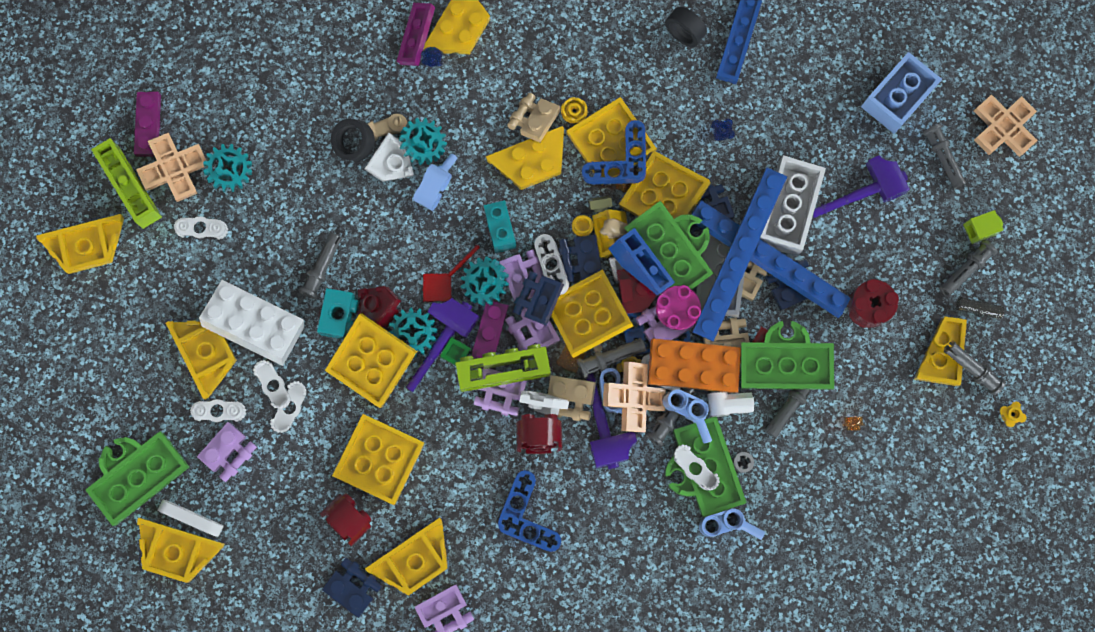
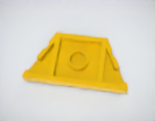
(459, 27)
(531, 160)
(84, 244)
(204, 353)
(174, 551)
(414, 560)

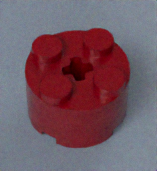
(884, 301)
(539, 434)
(346, 519)

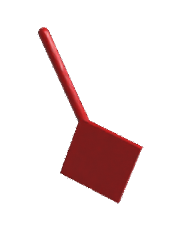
(438, 286)

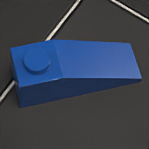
(641, 262)

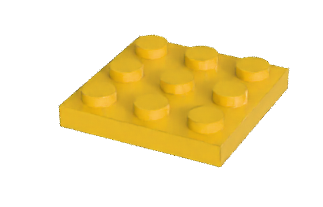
(603, 136)
(665, 182)
(589, 314)
(370, 360)
(378, 459)

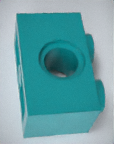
(499, 226)
(334, 301)

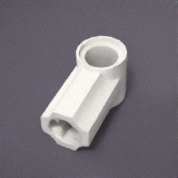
(724, 404)

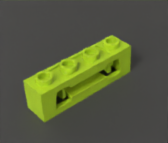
(126, 183)
(491, 360)

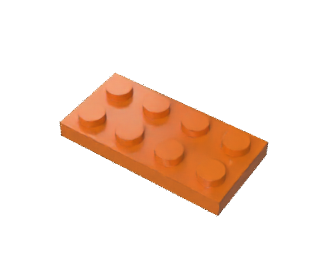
(694, 365)

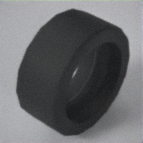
(686, 26)
(337, 139)

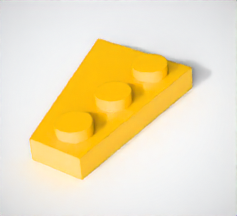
(936, 364)

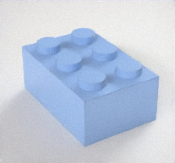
(901, 92)

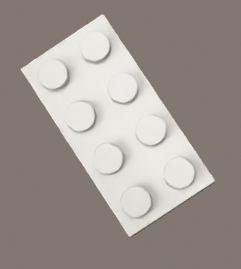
(795, 206)
(251, 322)

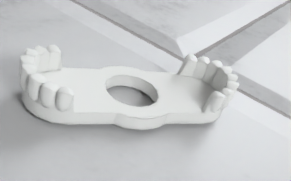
(214, 228)
(265, 372)
(231, 411)
(283, 421)
(706, 478)

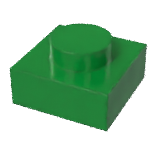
(454, 351)

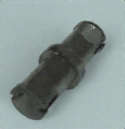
(980, 308)

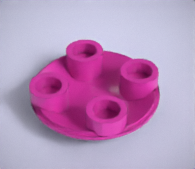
(678, 307)

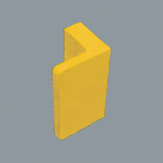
(604, 241)

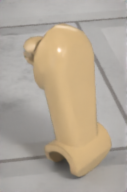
(391, 125)
(613, 228)

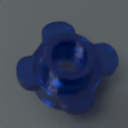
(432, 57)
(723, 135)

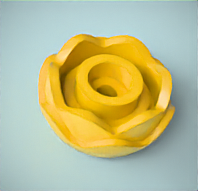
(574, 104)

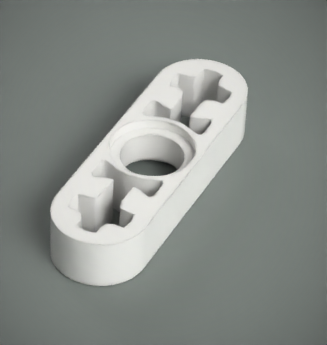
(554, 254)
(190, 518)

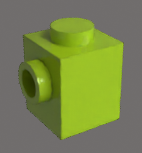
(983, 226)

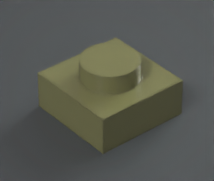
(599, 204)

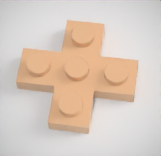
(1005, 125)
(172, 167)
(634, 397)

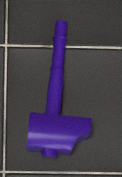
(887, 180)
(457, 319)
(608, 450)

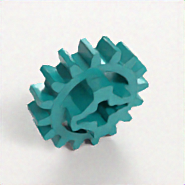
(418, 149)
(234, 162)
(482, 272)
(423, 331)

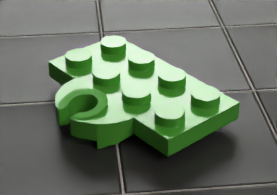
(674, 245)
(787, 361)
(717, 460)
(134, 475)

